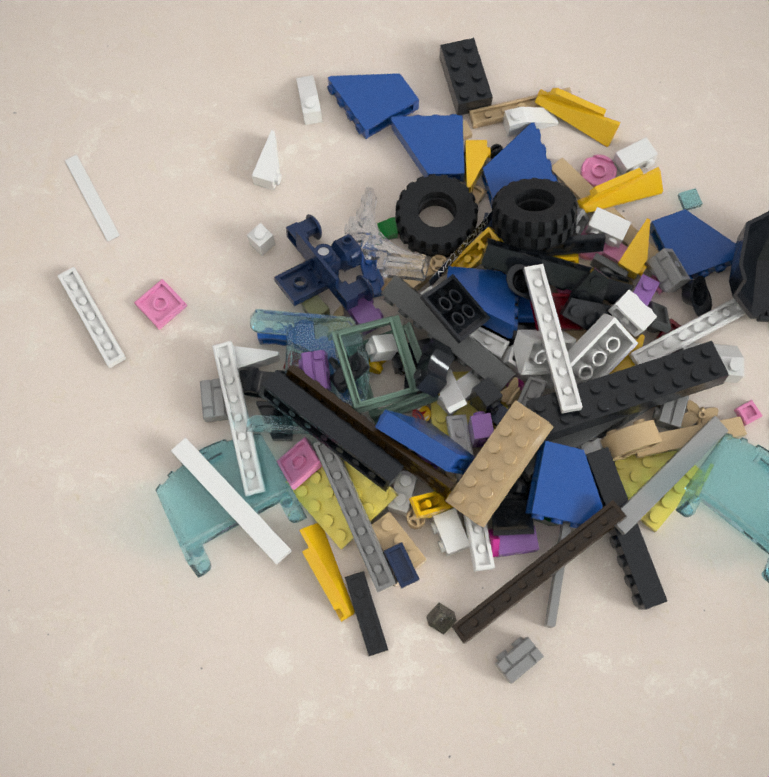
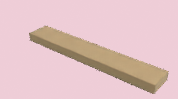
(495, 113)
(675, 439)

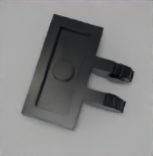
(358, 367)

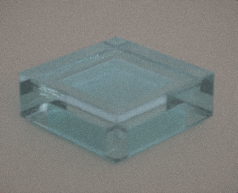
(690, 199)

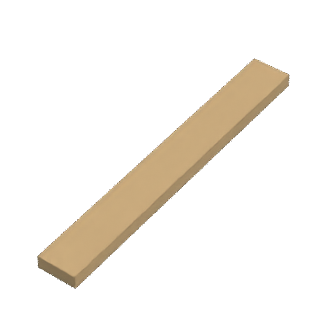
(580, 187)

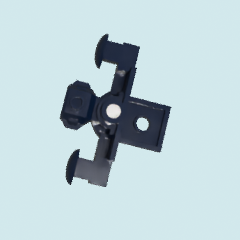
(322, 267)

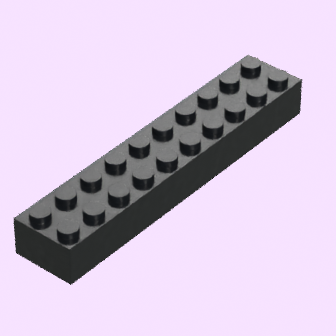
(634, 389)

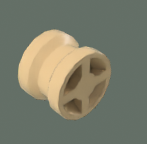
(437, 261)
(420, 522)

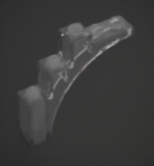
(375, 246)

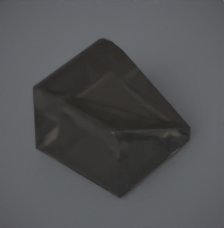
(441, 618)

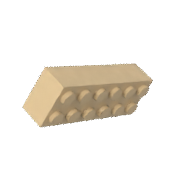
(499, 463)

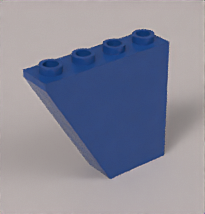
(373, 99)
(433, 143)
(518, 160)
(694, 243)
(493, 295)
(426, 441)
(562, 486)

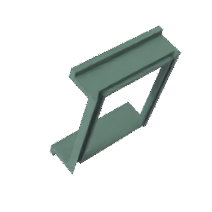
(405, 356)
(410, 403)

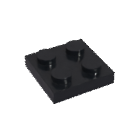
(511, 518)

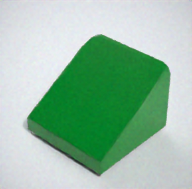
(388, 228)

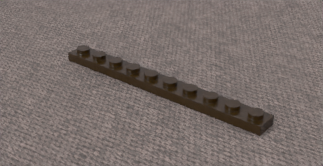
(408, 458)
(539, 571)

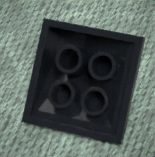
(455, 308)

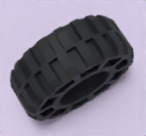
(435, 192)
(534, 213)

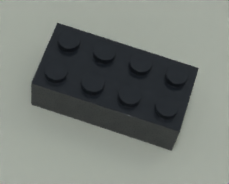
(465, 76)

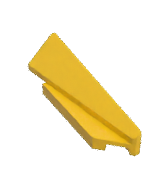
(579, 113)
(623, 189)
(326, 570)

